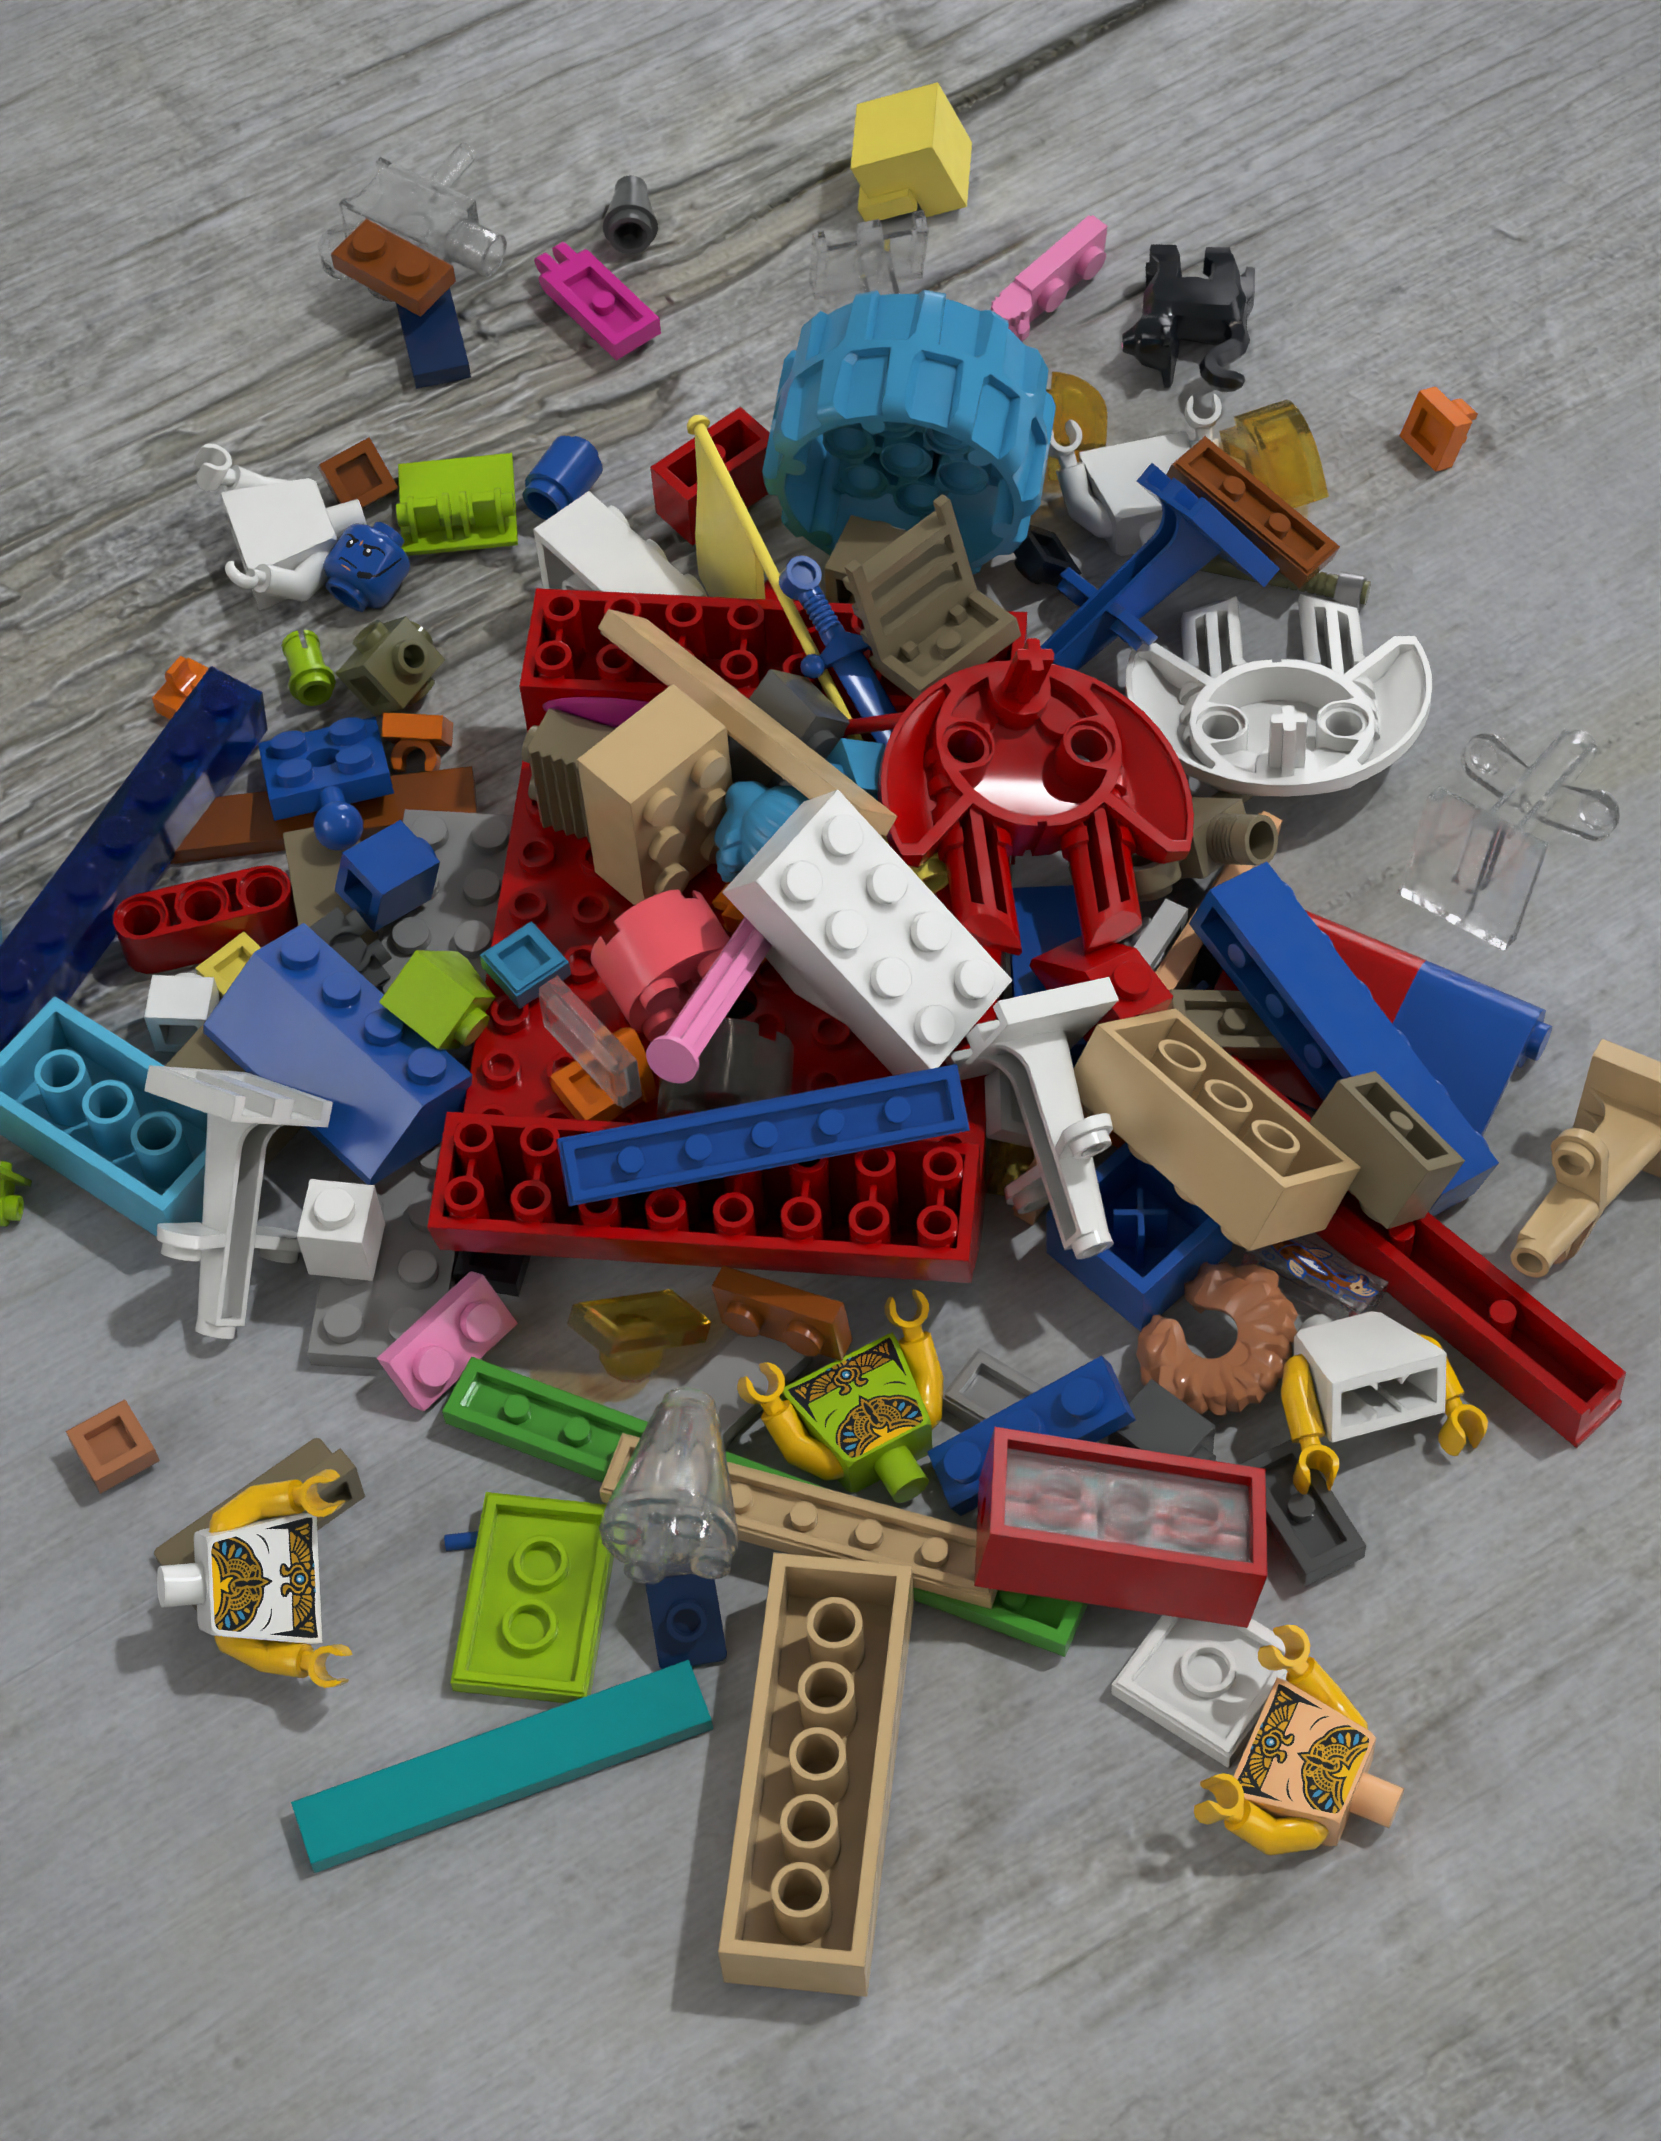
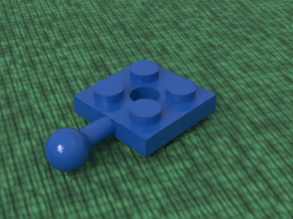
(325, 774)

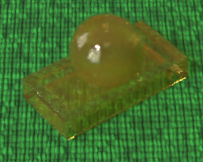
(636, 1329)

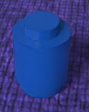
(561, 475)

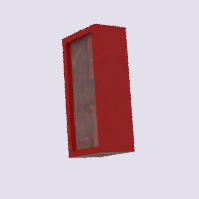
(1121, 1527)

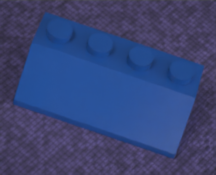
(320, 1029)

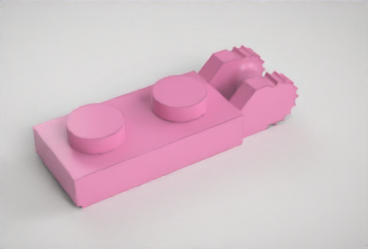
(1052, 275)

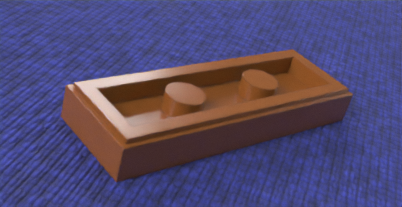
(1255, 511)

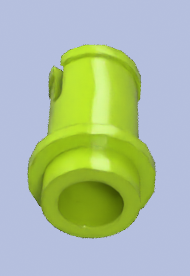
(310, 678)

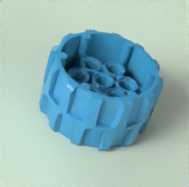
(908, 406)

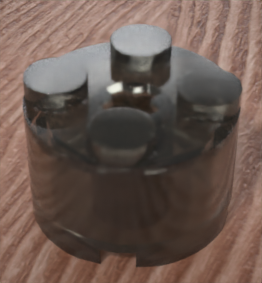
(732, 1071)

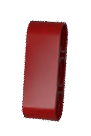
(177, 916)

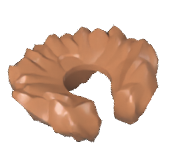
(1252, 1365)

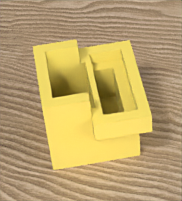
(910, 154)

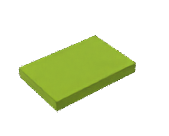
(534, 1600)

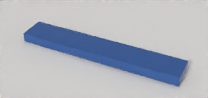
(762, 1135)

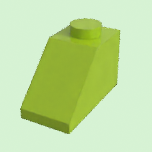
(440, 998)

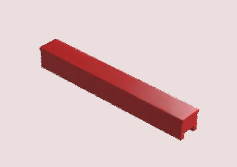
(1481, 1314)

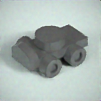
(344, 937)

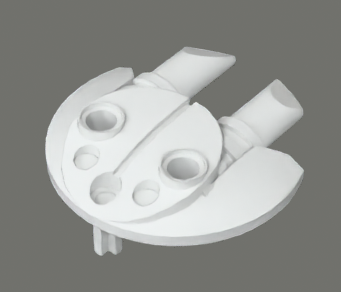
(1289, 721)

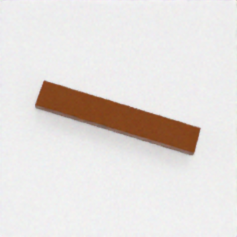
(246, 824)

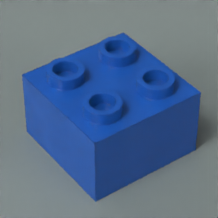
(1155, 1240)

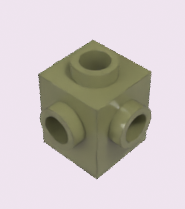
(391, 665)

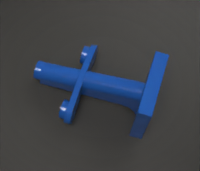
(1186, 540)

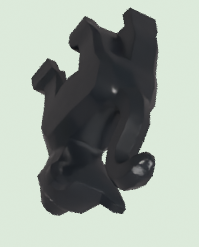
(1193, 310)

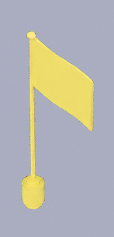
(734, 564)

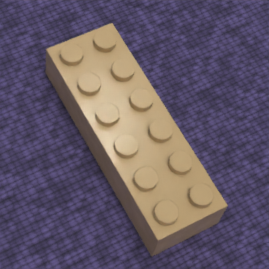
(818, 1776)

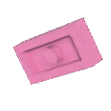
(441, 1342)

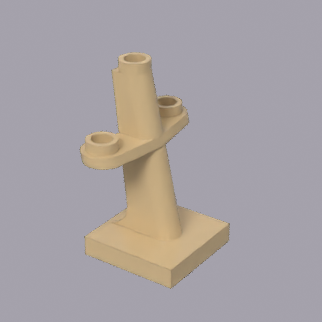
(1597, 1158)

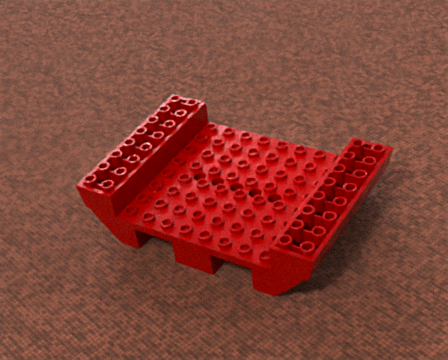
(499, 1171)

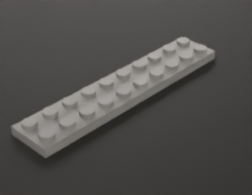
(363, 1317)

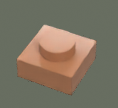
(112, 1446)

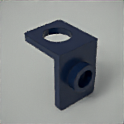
(686, 1620)

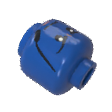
(366, 566)

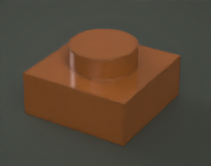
(358, 475)

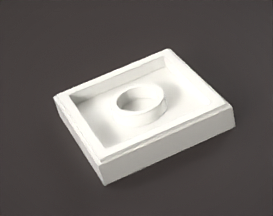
(1201, 1682)

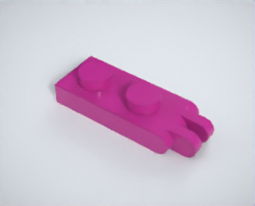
(597, 300)

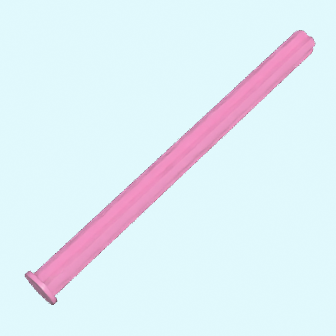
(677, 1052)

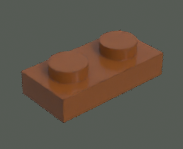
(393, 267)
(782, 1313)

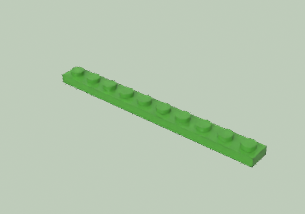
(585, 1437)

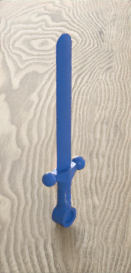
(842, 649)

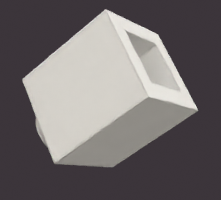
(341, 1229)

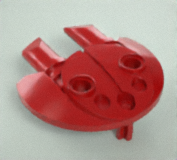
(1030, 791)

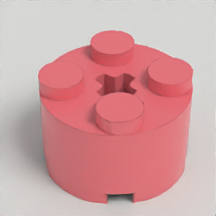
(659, 958)

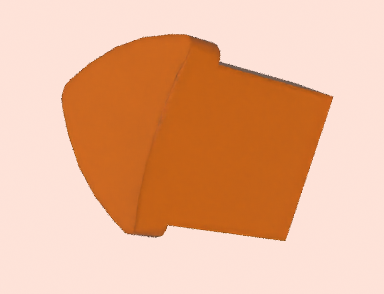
(587, 1099)

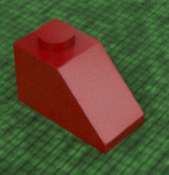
(1132, 977)

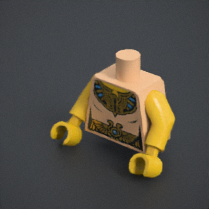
(1301, 1763)

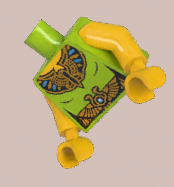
(861, 1414)

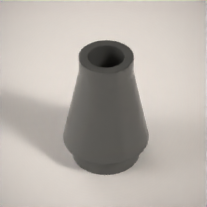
(630, 217)

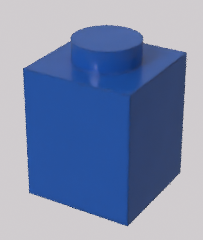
(387, 875)

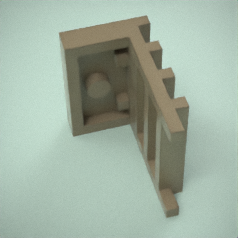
(925, 606)

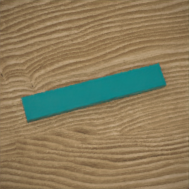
(501, 1766)

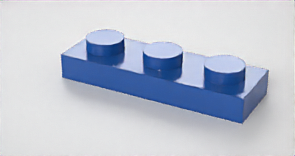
(1077, 1406)

